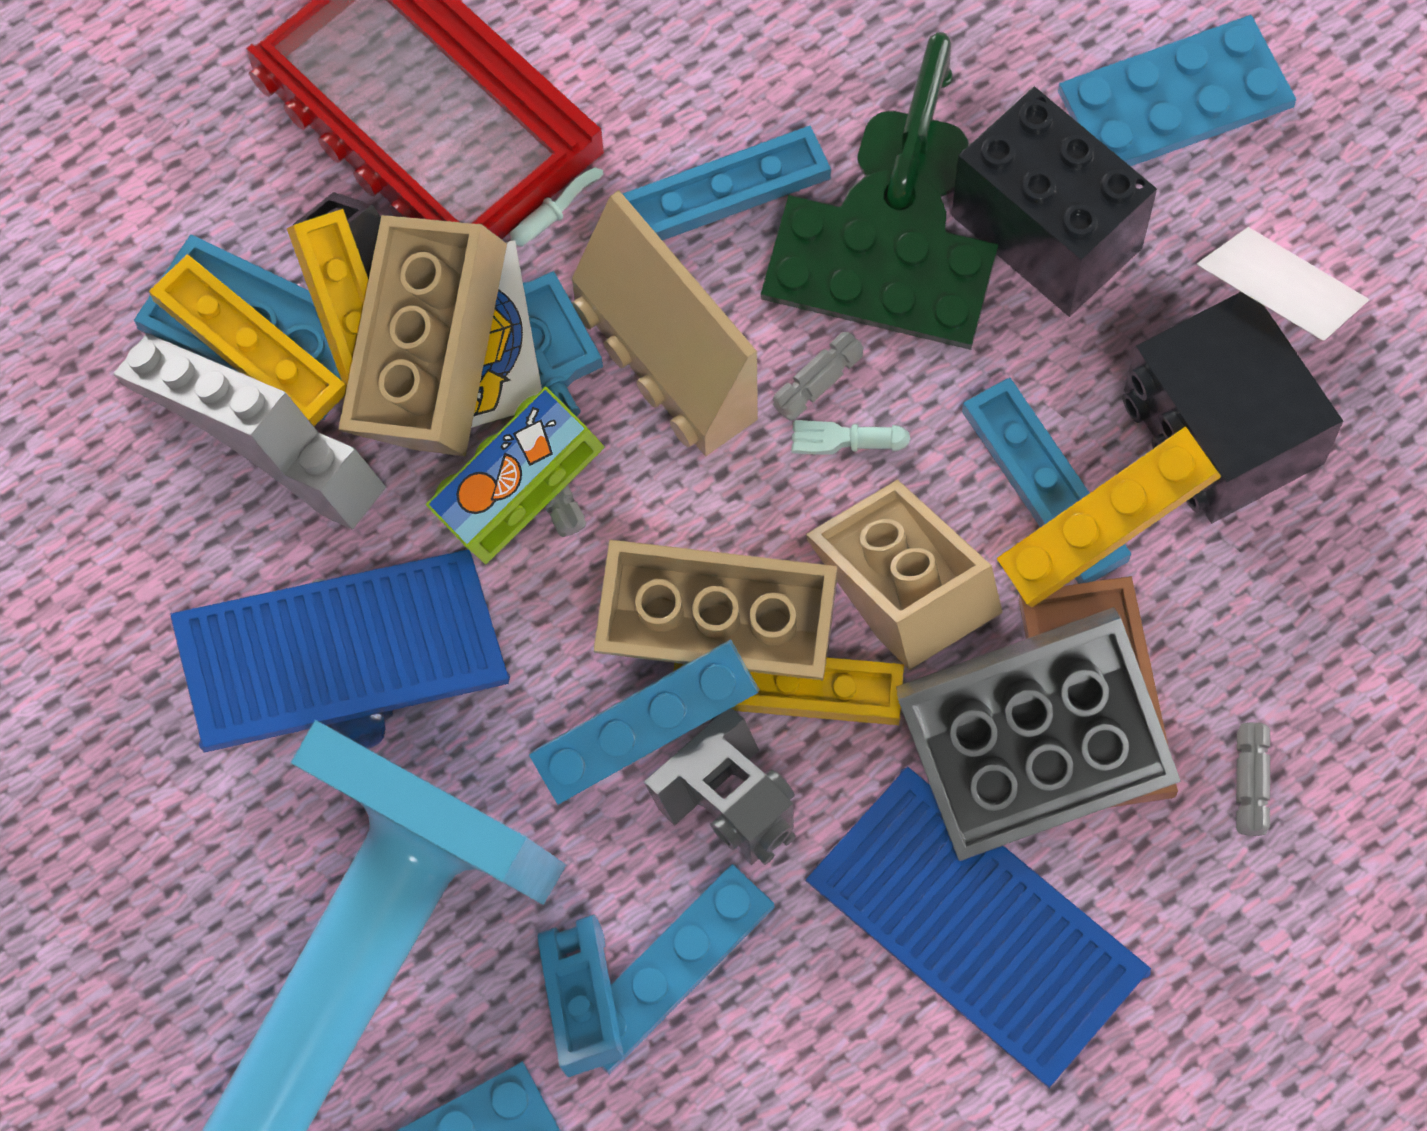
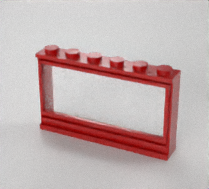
(427, 108)

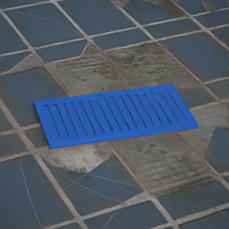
(337, 650)
(979, 930)

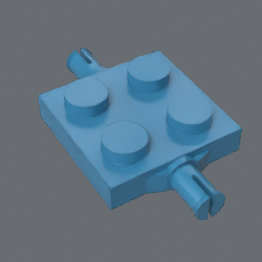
(559, 338)

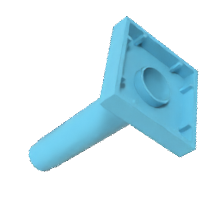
(369, 927)

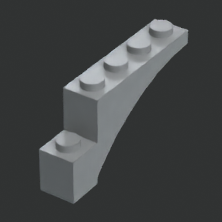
(256, 424)

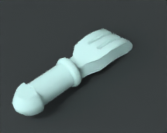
(552, 210)
(829, 437)

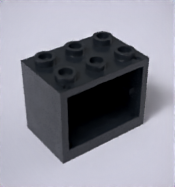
(1052, 200)
(1239, 396)

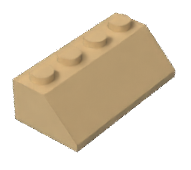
(423, 334)
(689, 601)

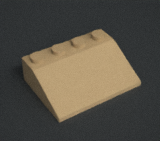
(666, 329)

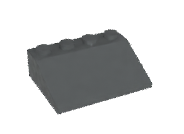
(1037, 734)

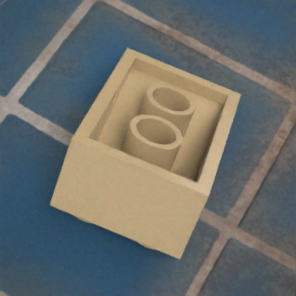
(907, 573)

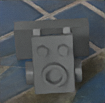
(754, 815)

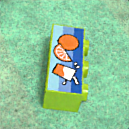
(514, 475)

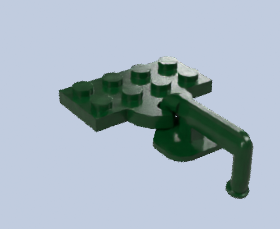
(887, 246)

